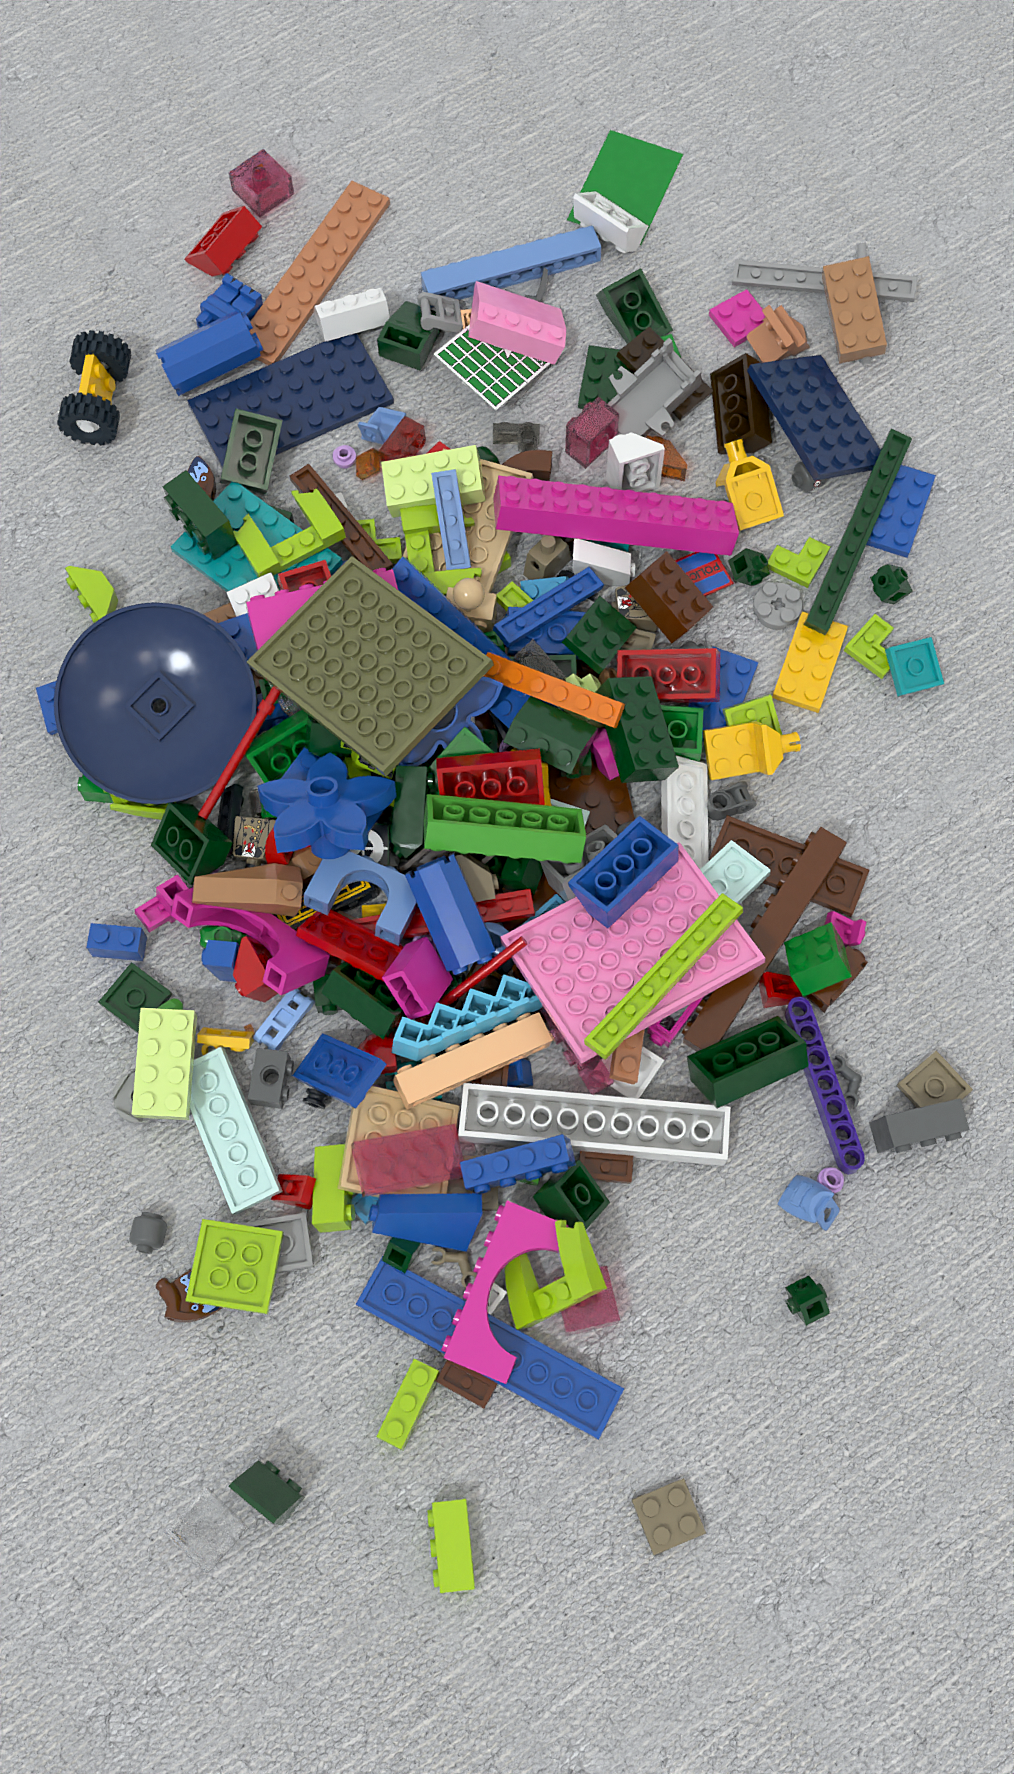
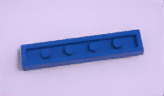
(548, 607)

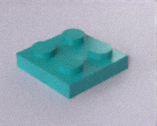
(914, 666)

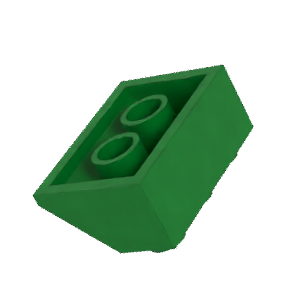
(685, 730)

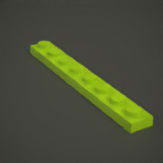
(663, 976)

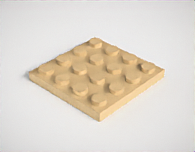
(385, 1115)

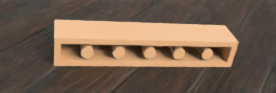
(472, 1060)

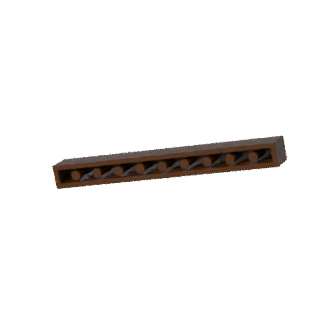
(768, 935)

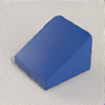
(520, 1074)

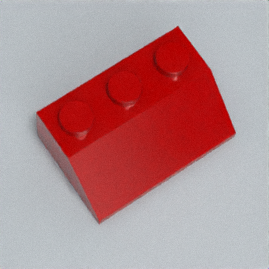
(224, 242)

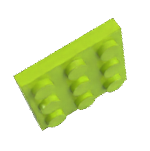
(235, 1266)

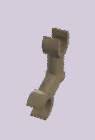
(456, 1257)

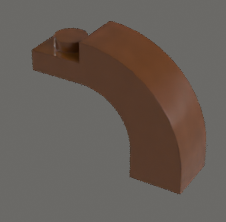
(533, 461)

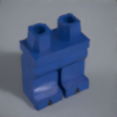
(227, 299)

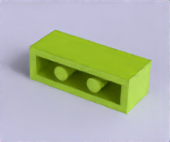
(331, 1206)
(408, 1404)
(451, 1546)

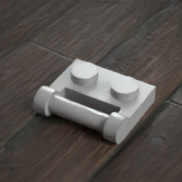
(447, 312)

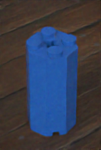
(209, 352)
(451, 913)

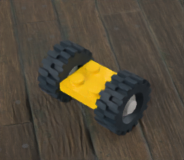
(91, 413)

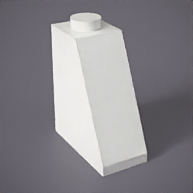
(609, 564)

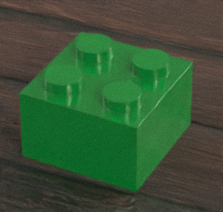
(817, 959)

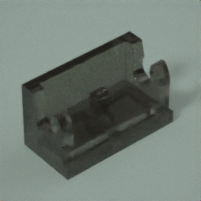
(535, 658)

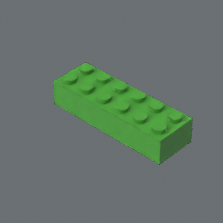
(503, 829)

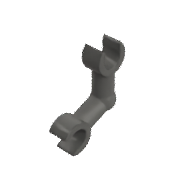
(853, 1077)

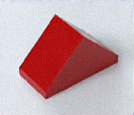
(777, 989)

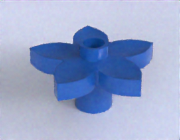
(473, 703)
(325, 809)

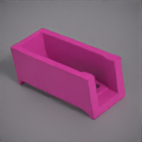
(662, 1036)

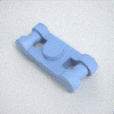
(283, 1019)

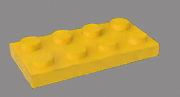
(809, 665)

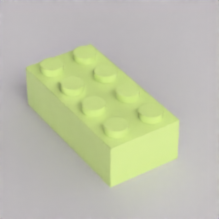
(410, 479)
(164, 1064)

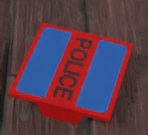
(705, 572)

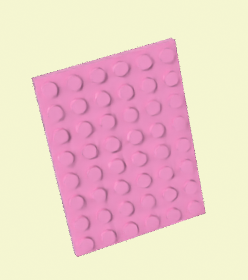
(587, 969)

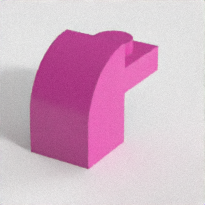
(603, 754)
(159, 909)

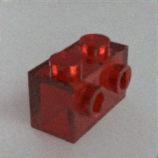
(404, 441)

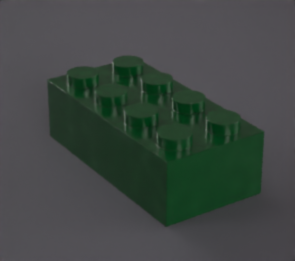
(641, 738)
(747, 1061)

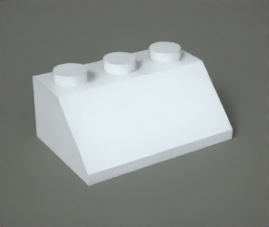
(609, 221)
(352, 314)
(634, 463)

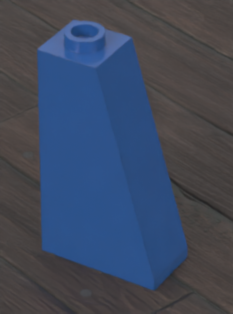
(428, 1218)

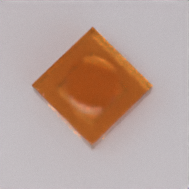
(367, 463)

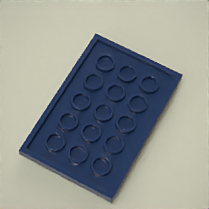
(816, 416)

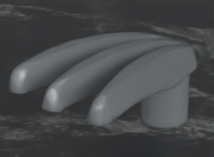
(540, 293)

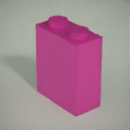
(417, 978)

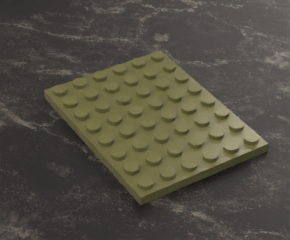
(370, 665)

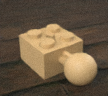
(475, 603)

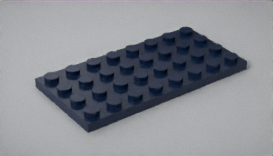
(306, 391)

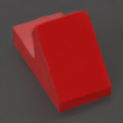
(296, 1190)

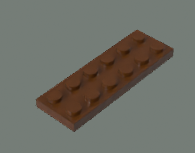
(838, 891)

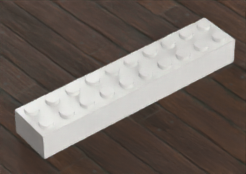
(596, 1123)

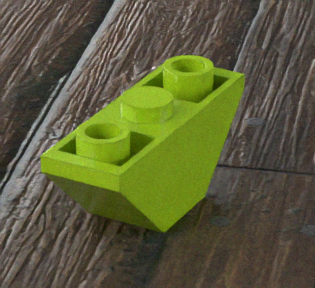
(94, 591)

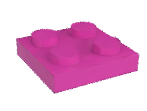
(737, 317)

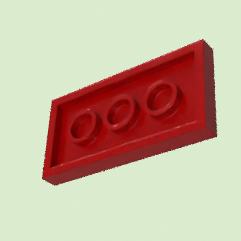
(349, 942)

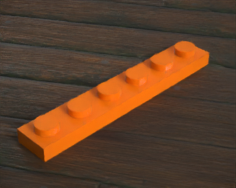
(555, 691)

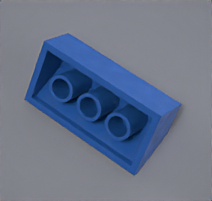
(624, 871)

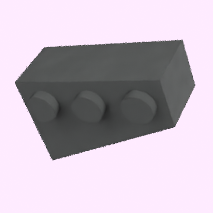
(920, 1126)

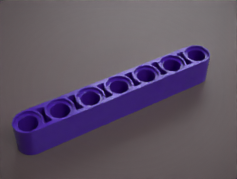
(826, 1097)

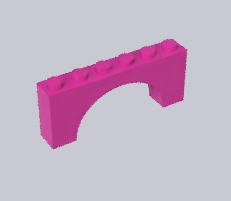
(270, 613)
(293, 959)
(473, 1341)

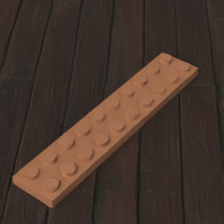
(316, 269)

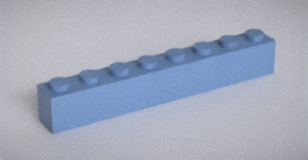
(514, 264)

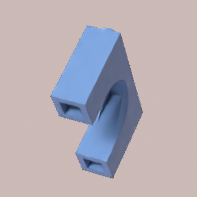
(337, 873)

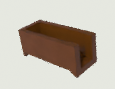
(827, 996)

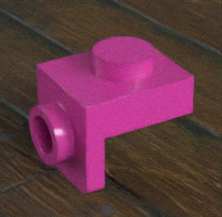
(850, 931)

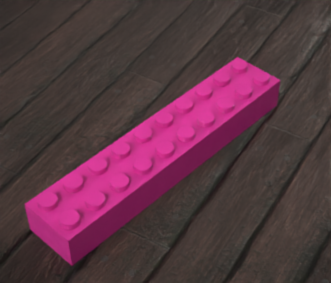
(614, 515)

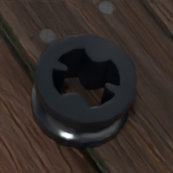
(315, 1098)

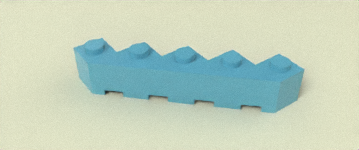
(453, 1026)

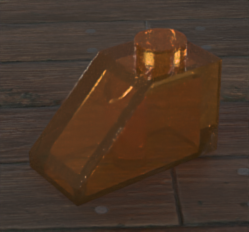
(673, 464)

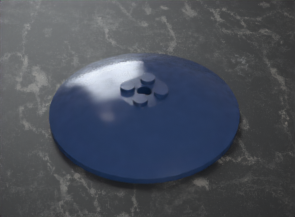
(110, 691)

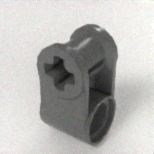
(734, 800)

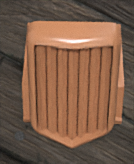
(777, 336)

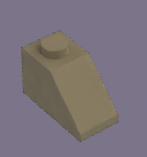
(478, 877)

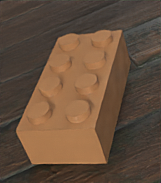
(854, 309)

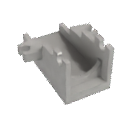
(653, 392)

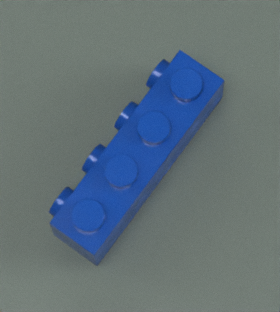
(518, 1163)

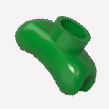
(219, 933)

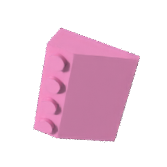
(517, 323)

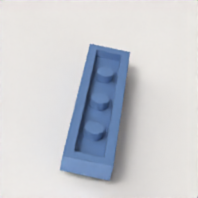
(451, 519)

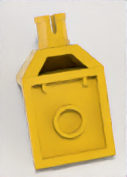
(749, 487)
(746, 749)

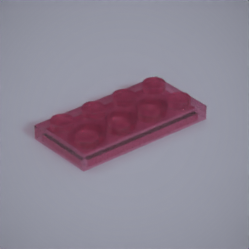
(408, 1160)

